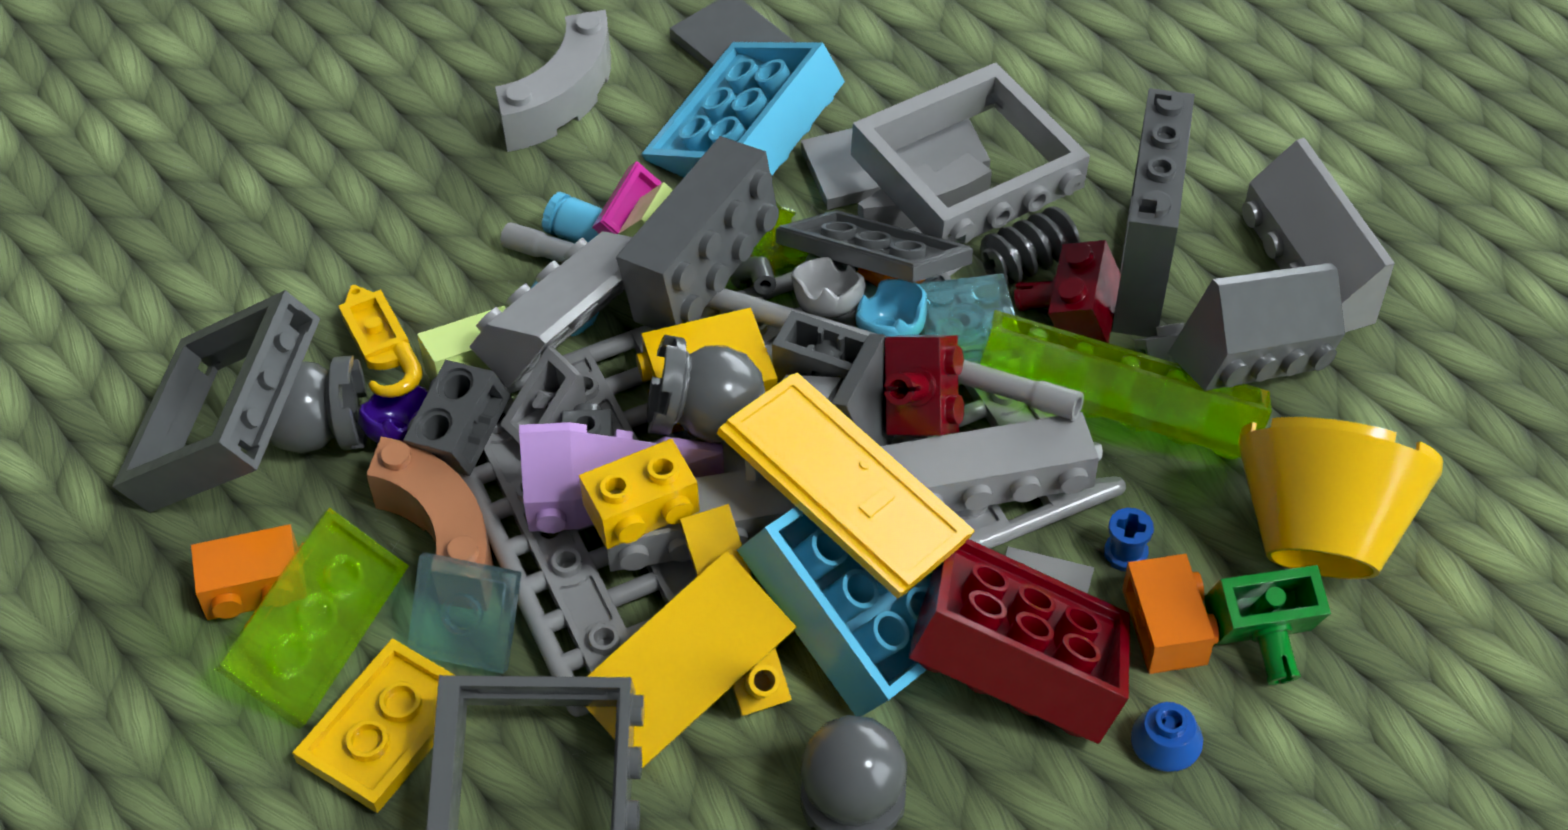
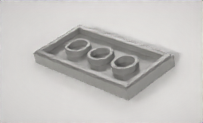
(845, 182)

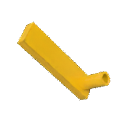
(707, 538)

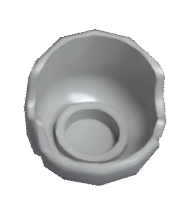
(825, 289)

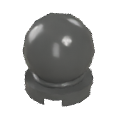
(700, 388)
(322, 408)
(853, 776)

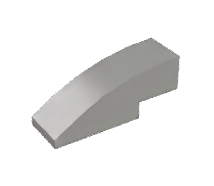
(951, 184)

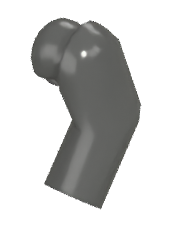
(755, 272)

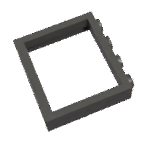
(1153, 212)
(274, 342)
(450, 725)

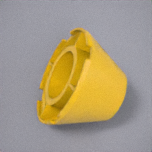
(1334, 492)

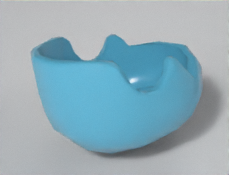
(894, 309)

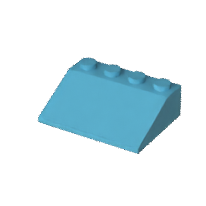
(753, 96)
(839, 609)

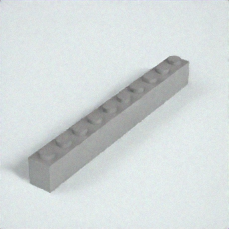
(959, 468)

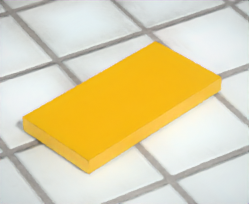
(694, 652)

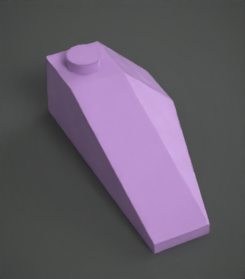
(560, 452)

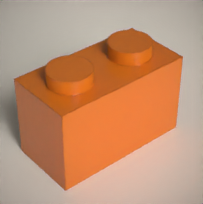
(240, 569)
(1169, 613)

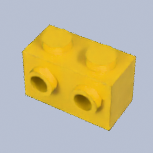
(639, 493)

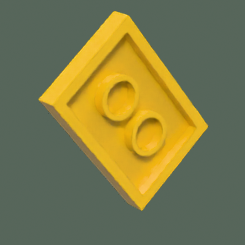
(377, 727)

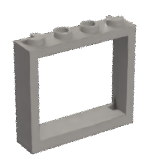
(932, 111)

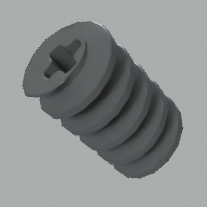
(1028, 244)

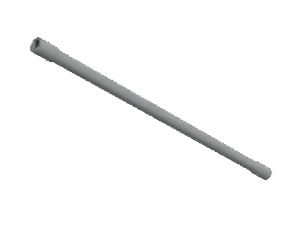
(1038, 394)

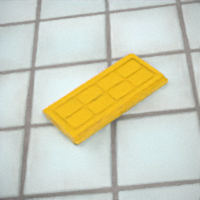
(846, 484)

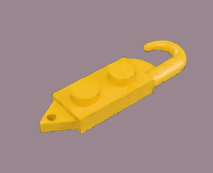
(380, 339)

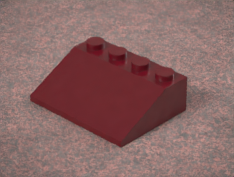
(1025, 640)

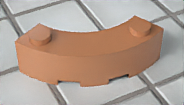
(431, 497)

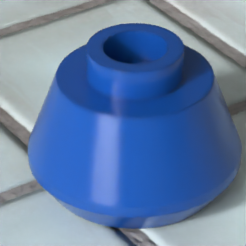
(1167, 737)

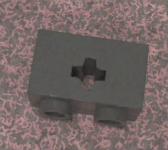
(814, 348)

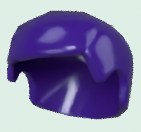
(390, 415)

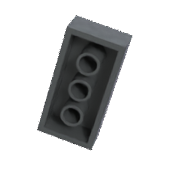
(699, 235)

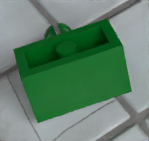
(1267, 610)

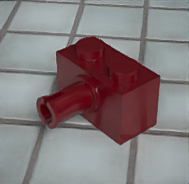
(1080, 294)
(923, 385)

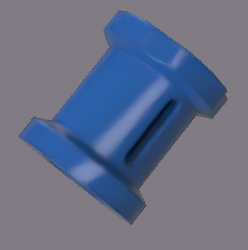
(1129, 534)

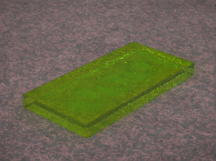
(312, 618)

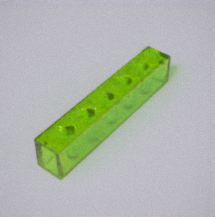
(1126, 384)

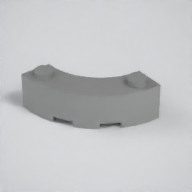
(561, 88)

